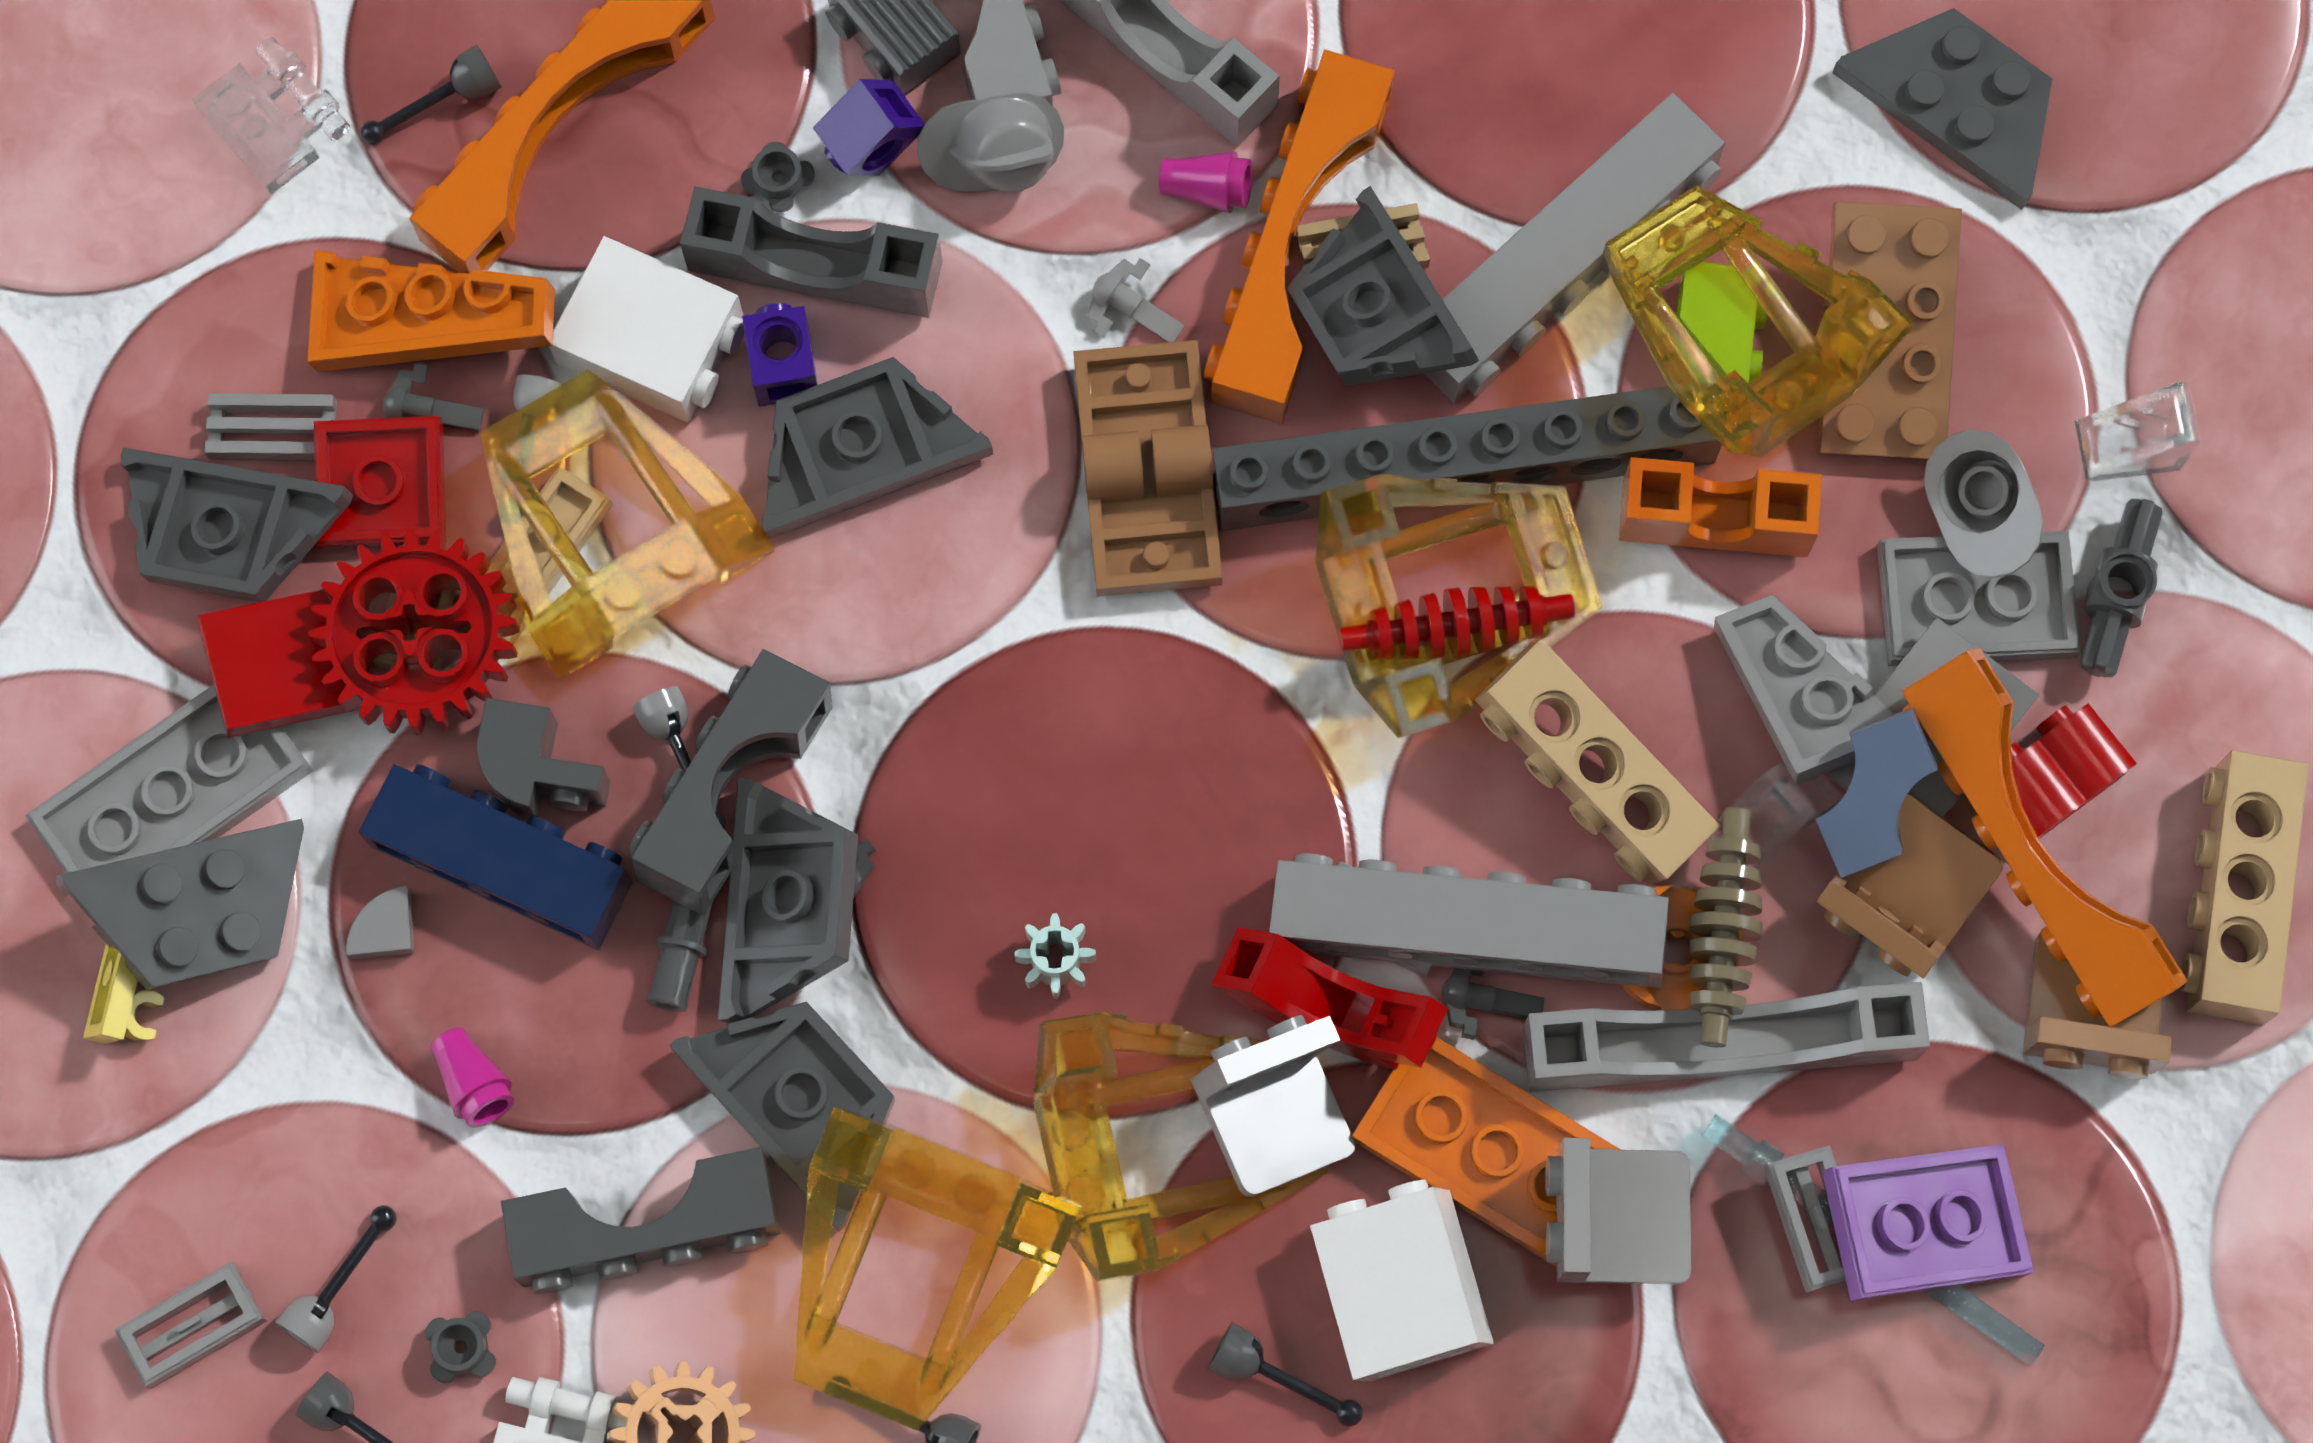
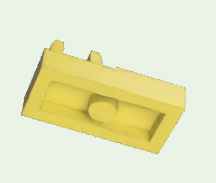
(116, 1001)

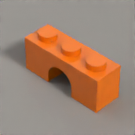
(1763, 515)

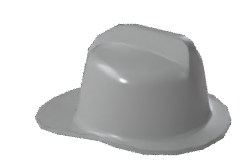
(991, 143)
(1983, 503)

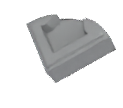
(383, 927)

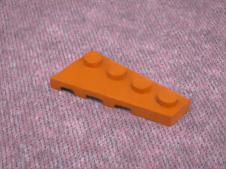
(401, 314)

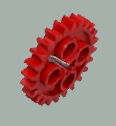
(416, 577)

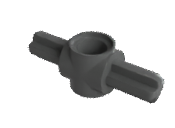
(2110, 613)

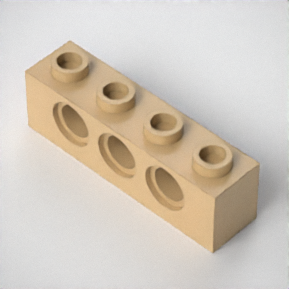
(2275, 795)
(1676, 819)

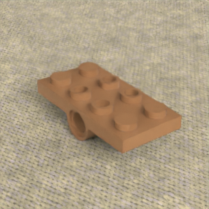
(1914, 262)
(1147, 468)

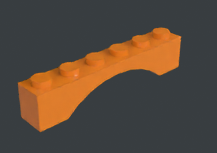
(1338, 125)
(475, 207)
(2113, 954)

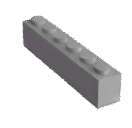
(1562, 246)
(1471, 921)

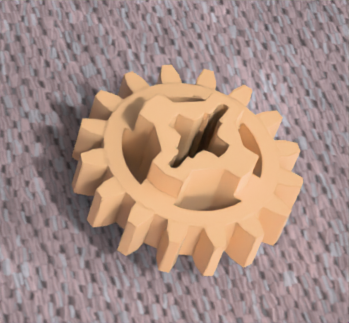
(660, 1410)

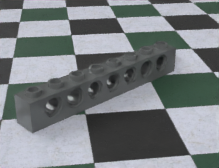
(1512, 445)

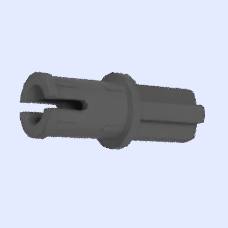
(678, 958)

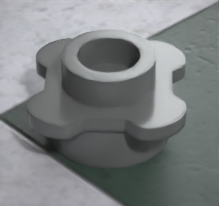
(777, 159)
(443, 1338)

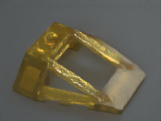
(1798, 390)
(1362, 532)
(643, 580)
(1070, 1104)
(943, 1182)

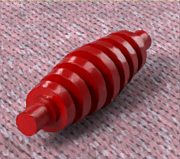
(1457, 622)

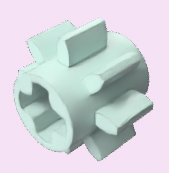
(1040, 947)

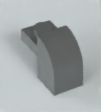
(517, 762)

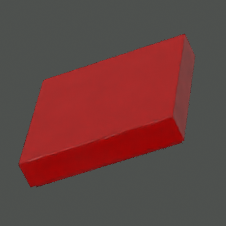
(391, 471)
(265, 664)

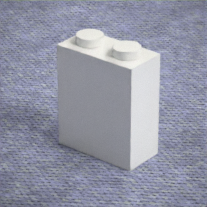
(648, 329)
(1400, 1281)

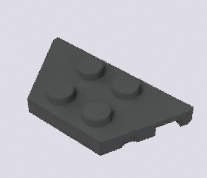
(1960, 96)
(1376, 303)
(859, 443)
(224, 524)
(784, 901)
(193, 904)
(782, 1085)

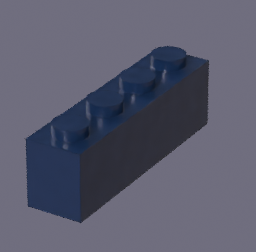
(497, 855)

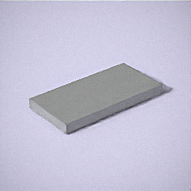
(168, 789)

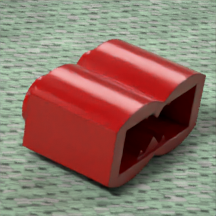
(2067, 766)

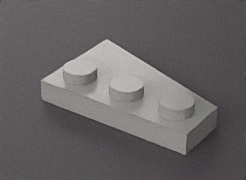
(1797, 687)

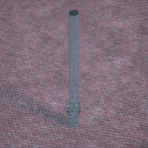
(1956, 1299)

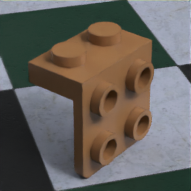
(1918, 898)
(2069, 1036)

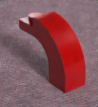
(1287, 982)

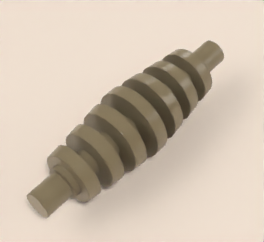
(1725, 927)

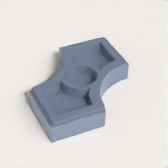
(1865, 822)

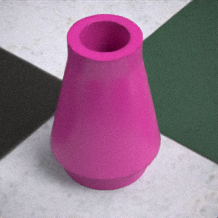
(1209, 180)
(472, 1081)

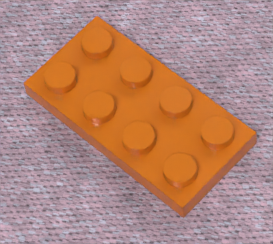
(1472, 1137)

